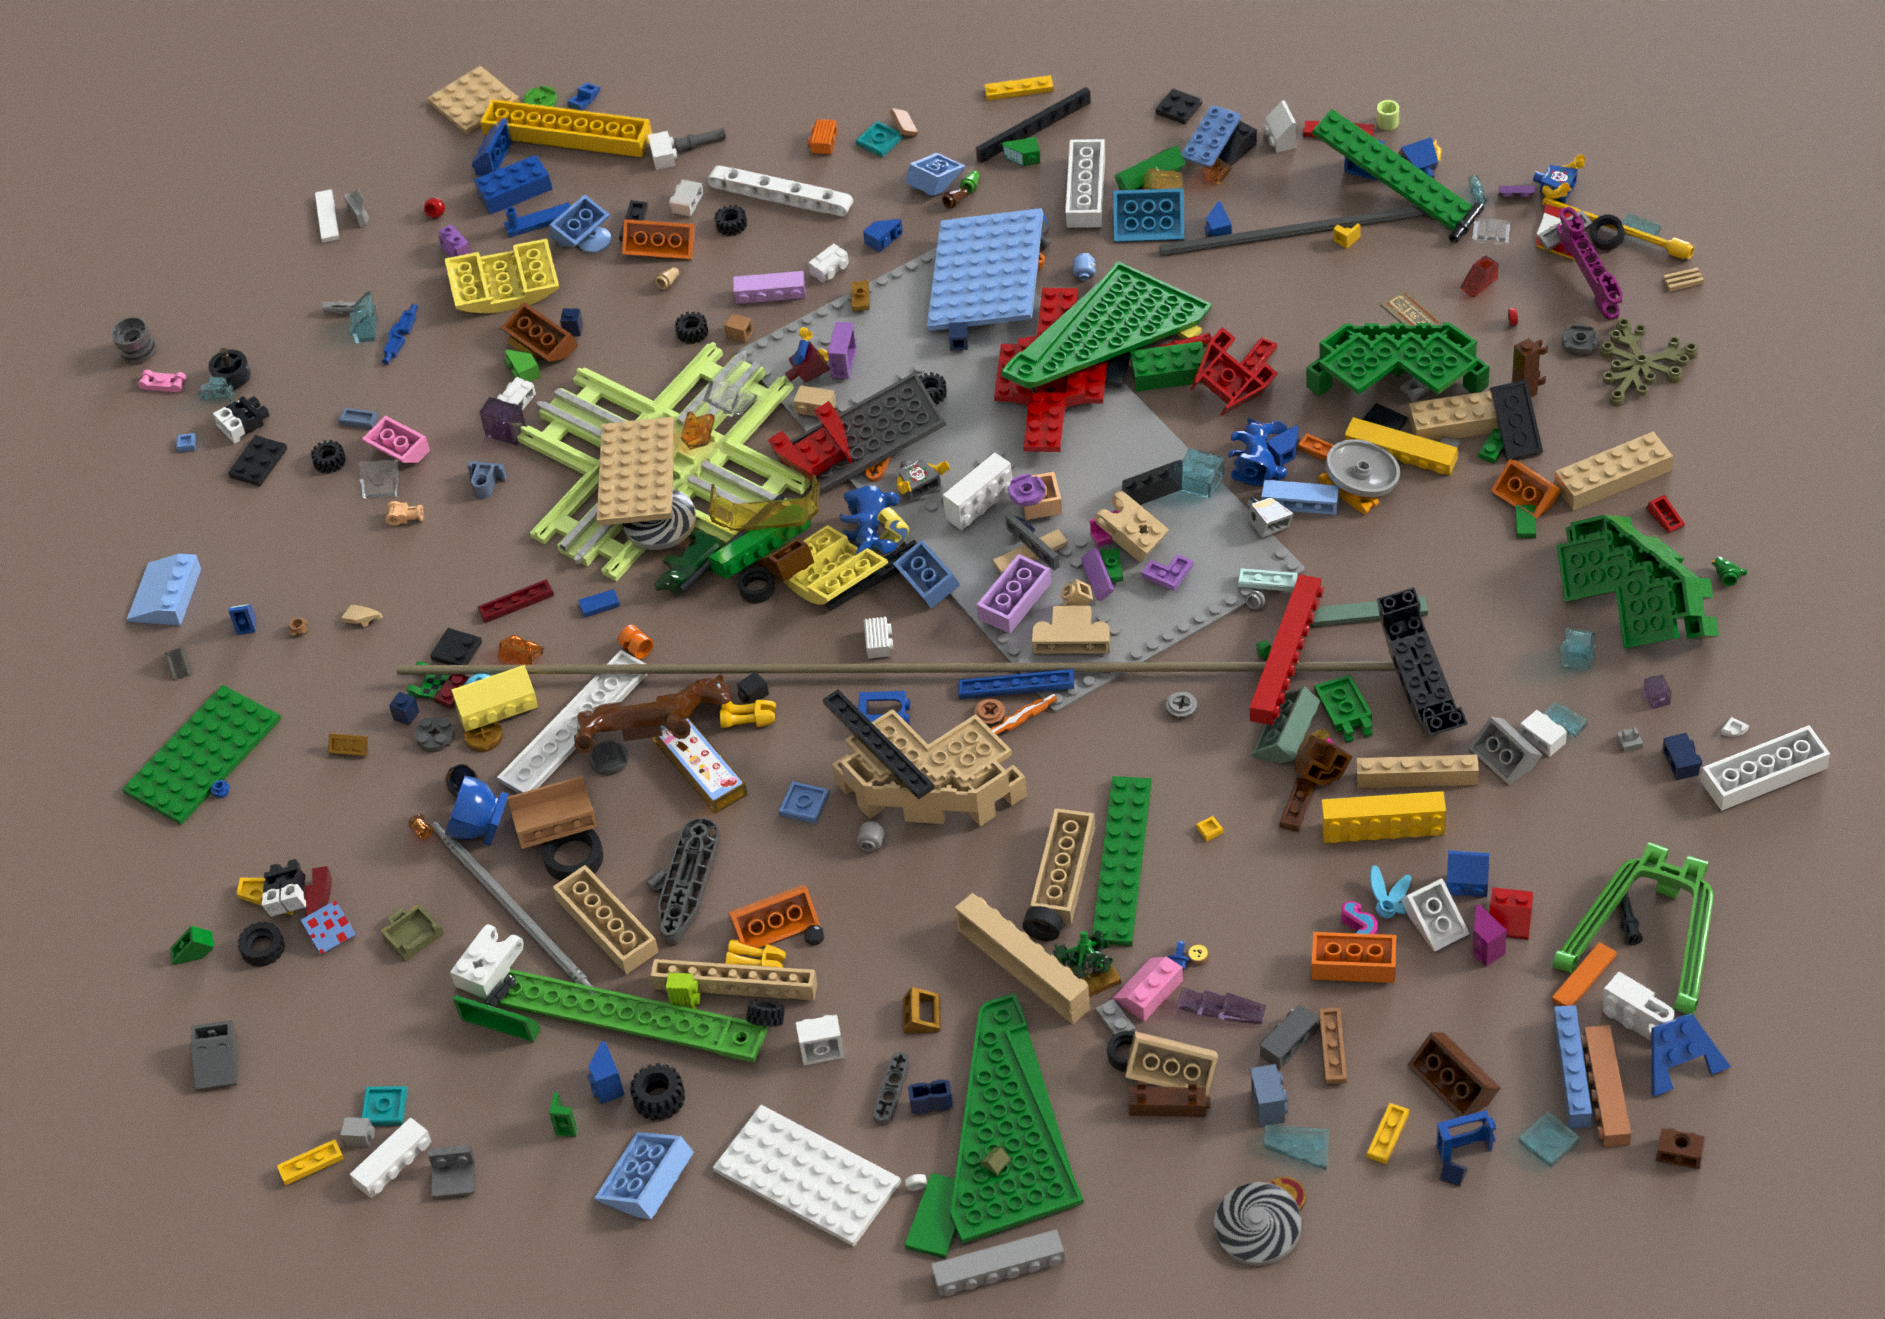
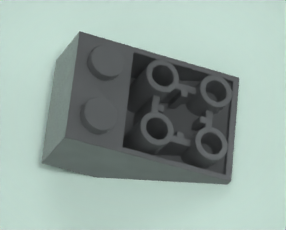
(214, 1055)

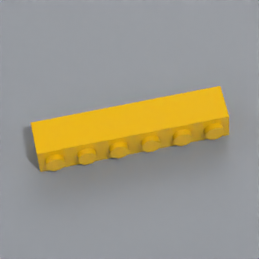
(1405, 446)

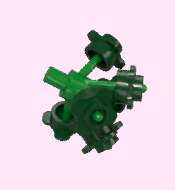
(1079, 955)

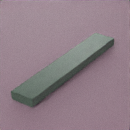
(1354, 613)

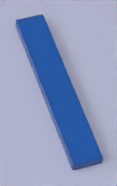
(1016, 684)

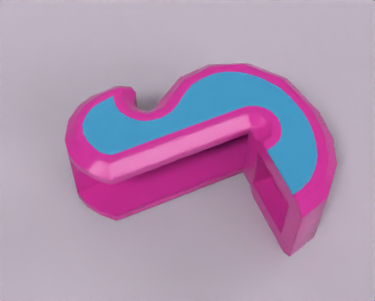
(1359, 921)

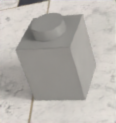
(357, 1132)

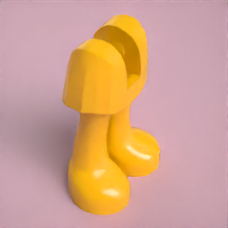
(759, 712)
(770, 956)

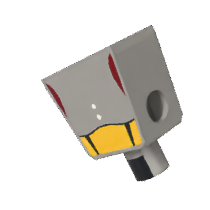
(1268, 516)

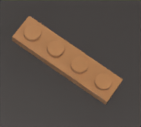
(1333, 1045)

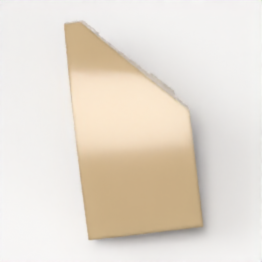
(359, 614)

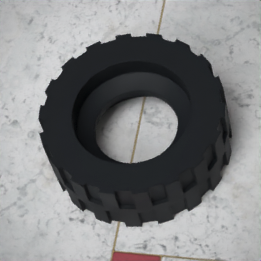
(257, 931)

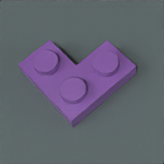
(1170, 575)

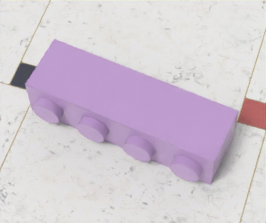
(769, 287)

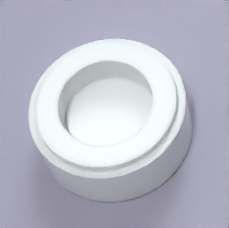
(916, 1182)

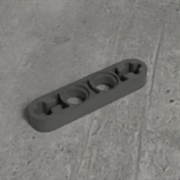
(891, 1088)

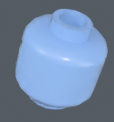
(1084, 266)

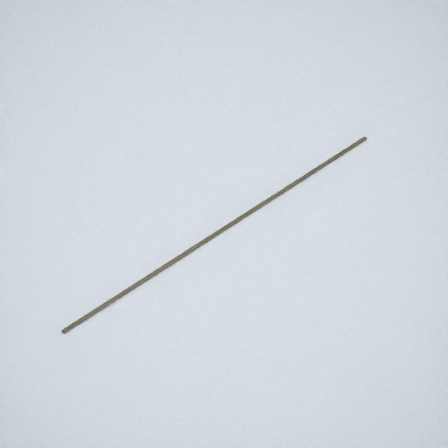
(890, 668)

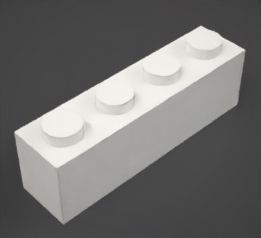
(390, 1158)

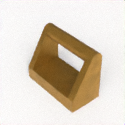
(911, 1020)

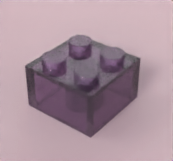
(502, 420)

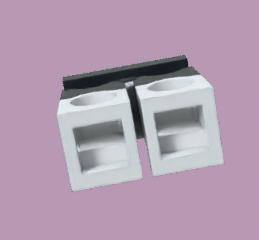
(240, 417)
(284, 888)

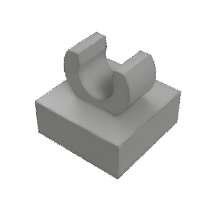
(1629, 739)

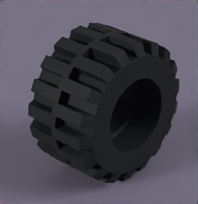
(659, 1105)

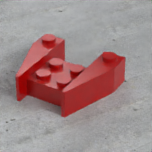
(1227, 376)
(817, 450)

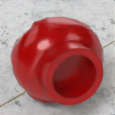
(434, 207)

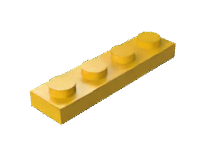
(1018, 87)

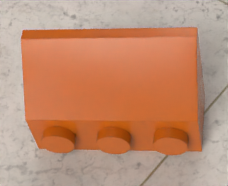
(1525, 487)

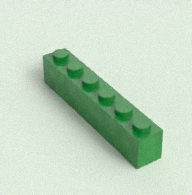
(751, 548)

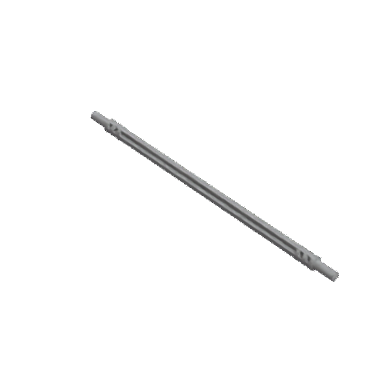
(512, 907)

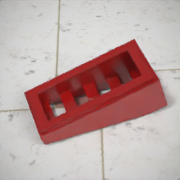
(1663, 502)

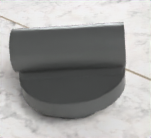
(656, 881)

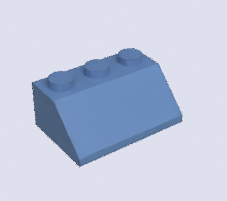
(577, 222)

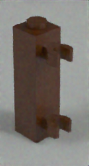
(1526, 364)
(1168, 1101)

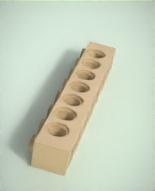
(740, 979)

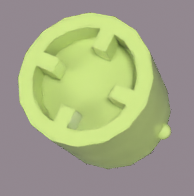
(1387, 115)

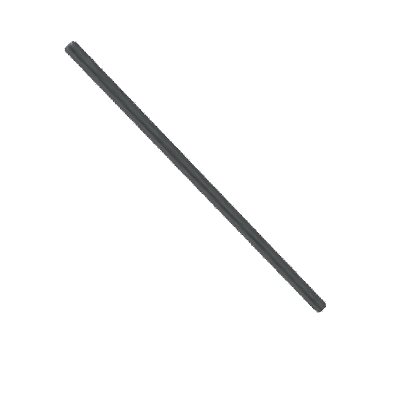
(1289, 230)

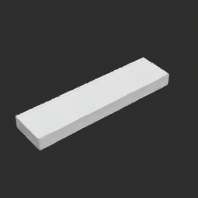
(327, 216)

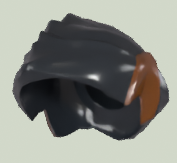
(455, 777)

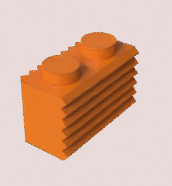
(823, 136)

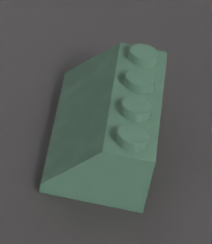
(1282, 739)

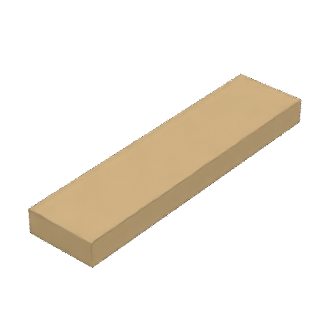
(1054, 540)

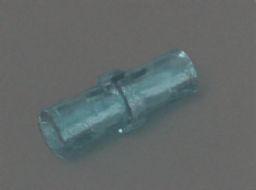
(1477, 190)

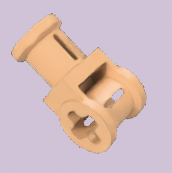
(402, 513)

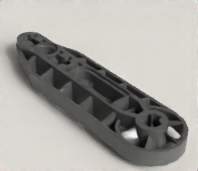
(694, 849)

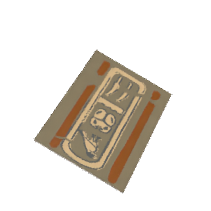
(1410, 310)

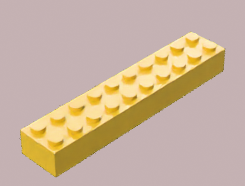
(570, 128)

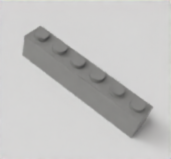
(998, 1263)

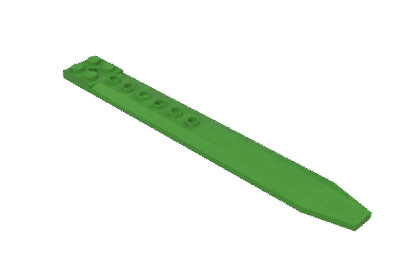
(635, 1015)

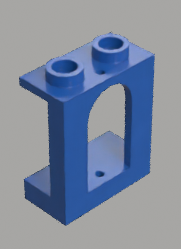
(899, 696)
(1446, 1142)

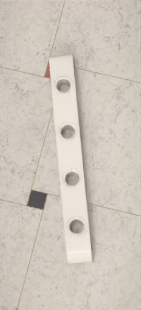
(780, 190)

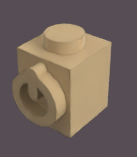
(1076, 594)

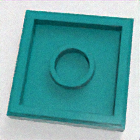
(879, 139)
(385, 1105)

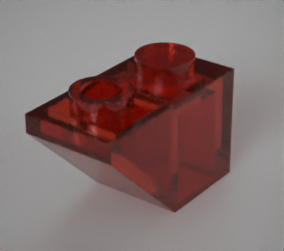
(1480, 276)

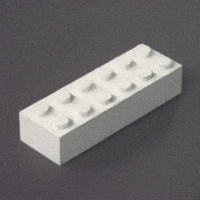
(1085, 183)
(1765, 767)

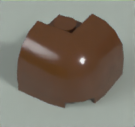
(1321, 761)

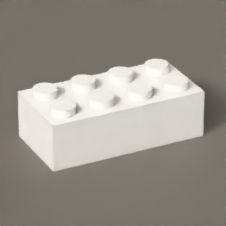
(977, 491)

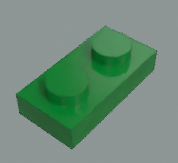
(1492, 447)

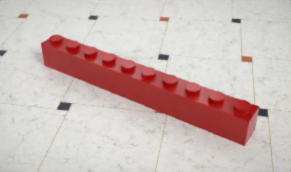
(1286, 650)

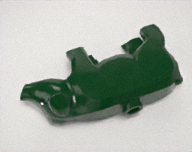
(689, 562)

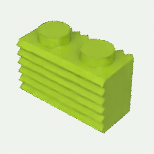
(683, 990)

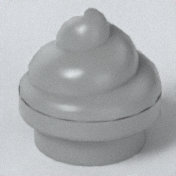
(1255, 600)

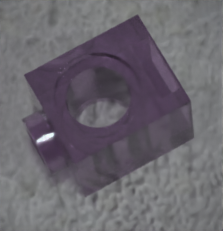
(1657, 691)

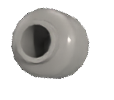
(870, 836)

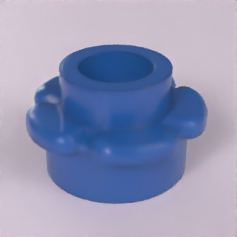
(220, 789)

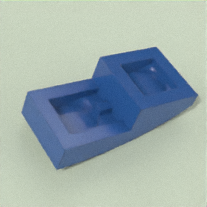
(585, 95)

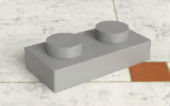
(1114, 1017)

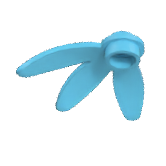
(1388, 905)

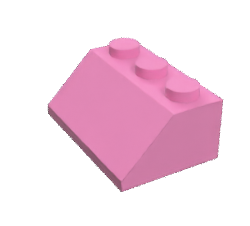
(397, 441)
(1150, 987)

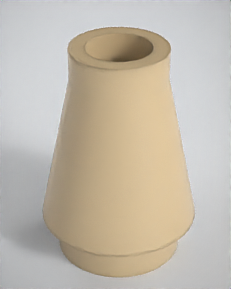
(666, 278)

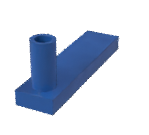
(531, 222)

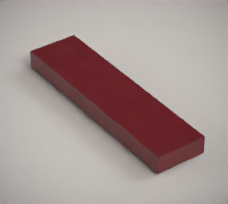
(515, 601)

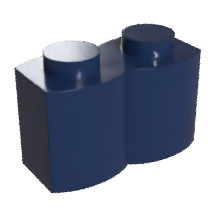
(930, 1096)

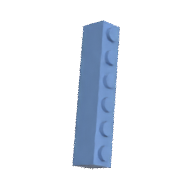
(1572, 1067)

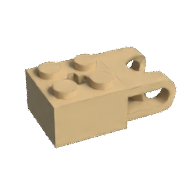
(1132, 526)

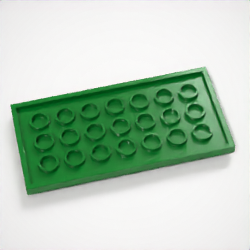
(201, 754)

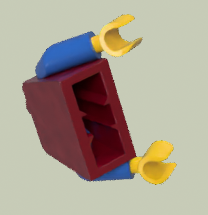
(807, 361)

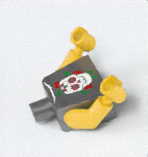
(919, 478)

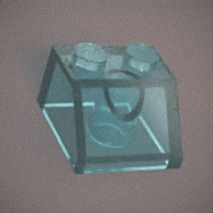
(364, 319)

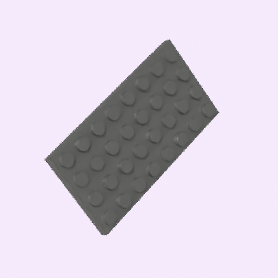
(882, 428)

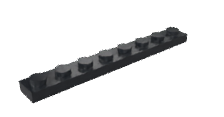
(1034, 124)
(878, 744)

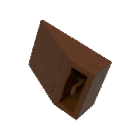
(787, 559)

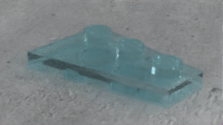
(1299, 1143)

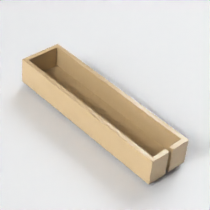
(1023, 958)

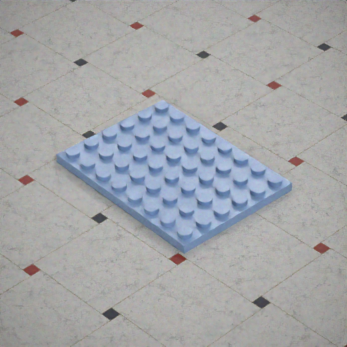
(985, 269)

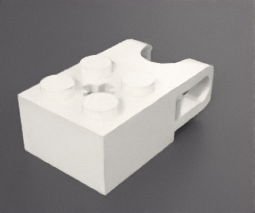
(486, 962)
(1634, 1005)

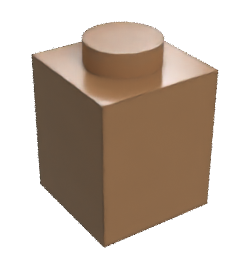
(738, 328)

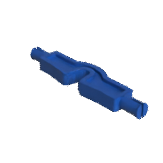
(402, 327)

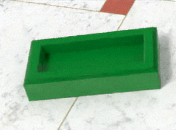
(1525, 522)

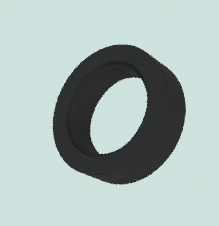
(561, 871)

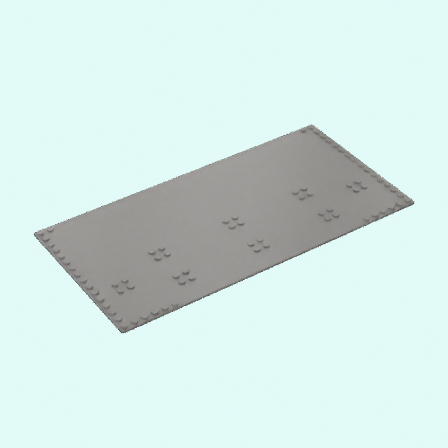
(1097, 453)

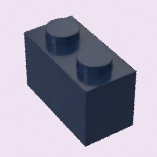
(1681, 756)

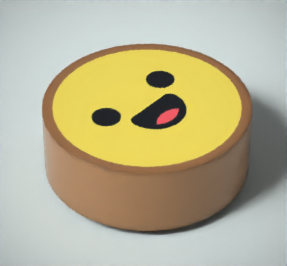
(1198, 954)

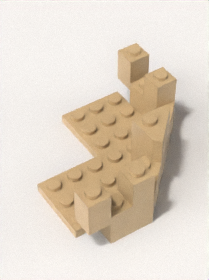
(959, 765)

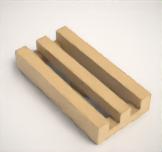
(1682, 277)

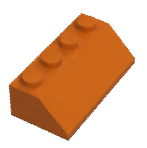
(658, 239)
(774, 917)
(1353, 957)

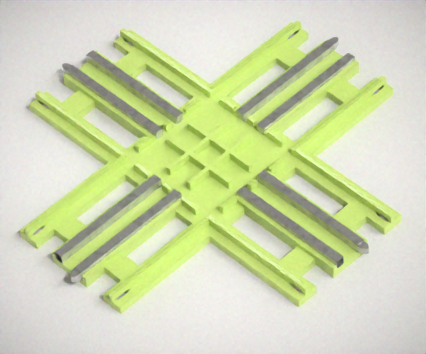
(693, 469)

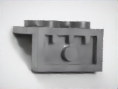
(452, 1171)

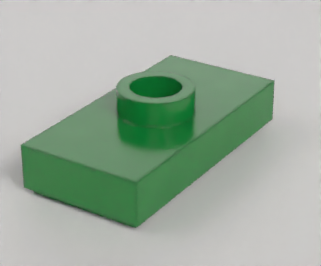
(1112, 563)

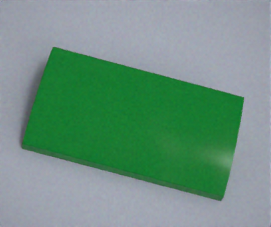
(496, 1019)

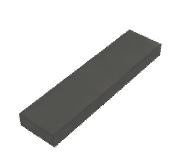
(1032, 541)

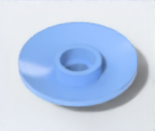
(596, 240)

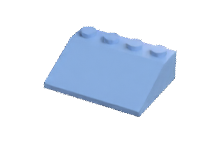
(165, 590)
(645, 1174)

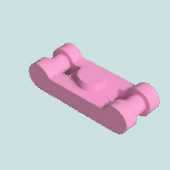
(162, 381)

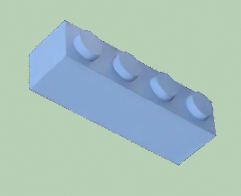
(1303, 496)

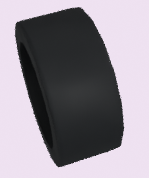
(1604, 220)
(756, 596)
(1044, 915)
(1116, 1040)

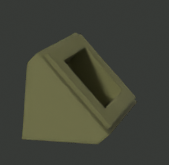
(995, 1160)

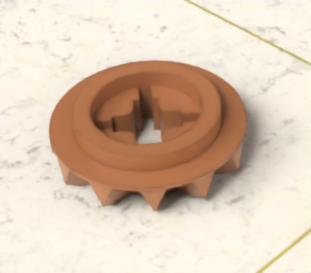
(990, 705)

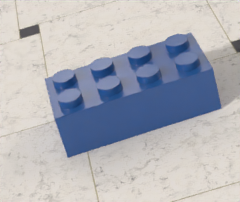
(513, 184)

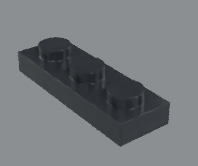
(635, 211)

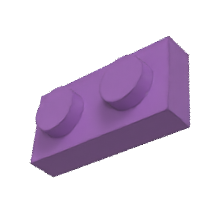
(1525, 191)

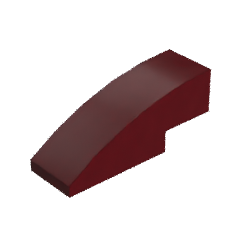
(319, 892)

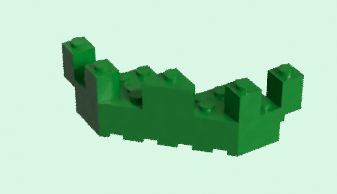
(1426, 351)
(1645, 573)

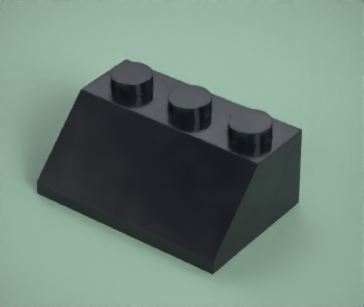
(1154, 483)

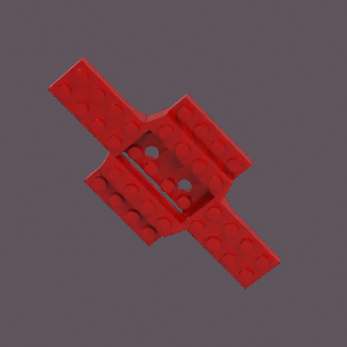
(1046, 409)

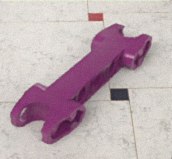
(1600, 281)

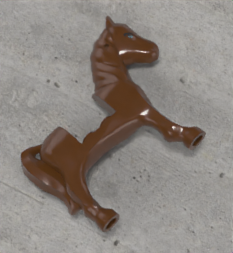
(646, 719)

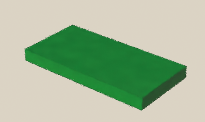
(933, 1226)

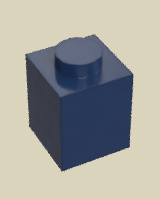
(572, 321)
(958, 336)
(404, 708)

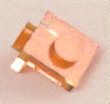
(1217, 171)

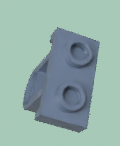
(485, 476)

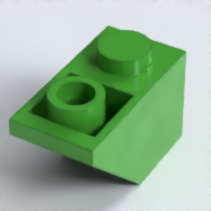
(522, 365)

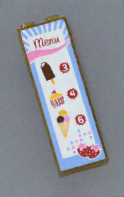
(703, 767)

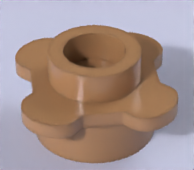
(297, 626)

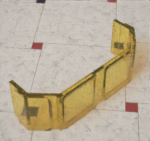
(764, 513)

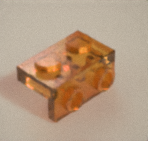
(697, 430)
(518, 651)

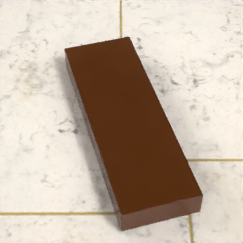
(1297, 804)

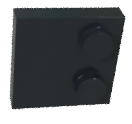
(456, 648)

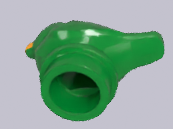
(1728, 571)

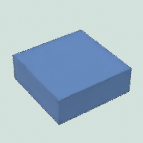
(186, 442)

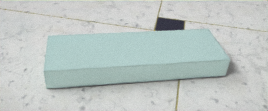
(1267, 580)

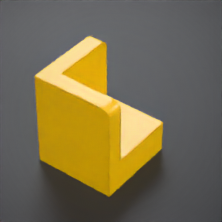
(1346, 236)

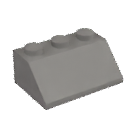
(1504, 750)

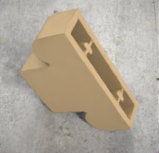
(1071, 633)

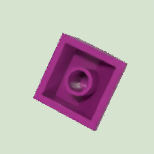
(1488, 938)

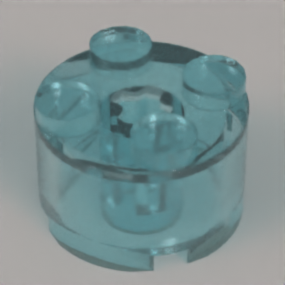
(1578, 648)

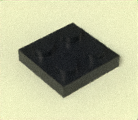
(1178, 106)

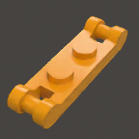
(1360, 503)

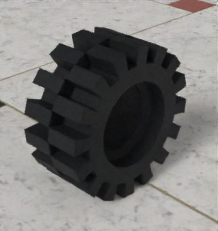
(728, 213)
(691, 334)
(935, 382)
(328, 449)
(765, 1013)

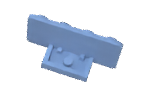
(1211, 136)

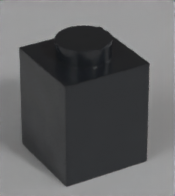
(752, 689)

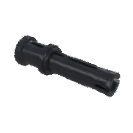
(1629, 923)

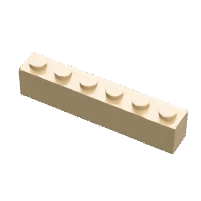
(1417, 771)

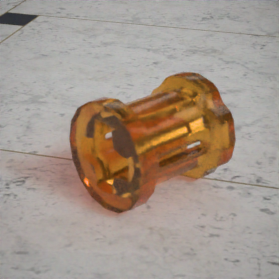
(421, 826)

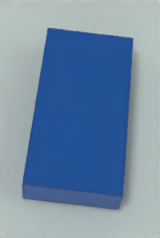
(599, 603)

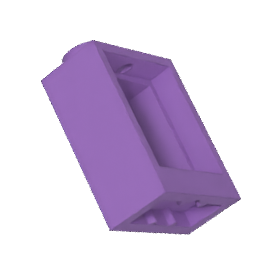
(842, 350)

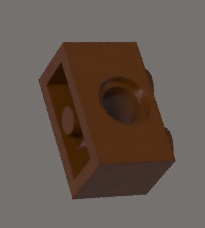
(1689, 1156)

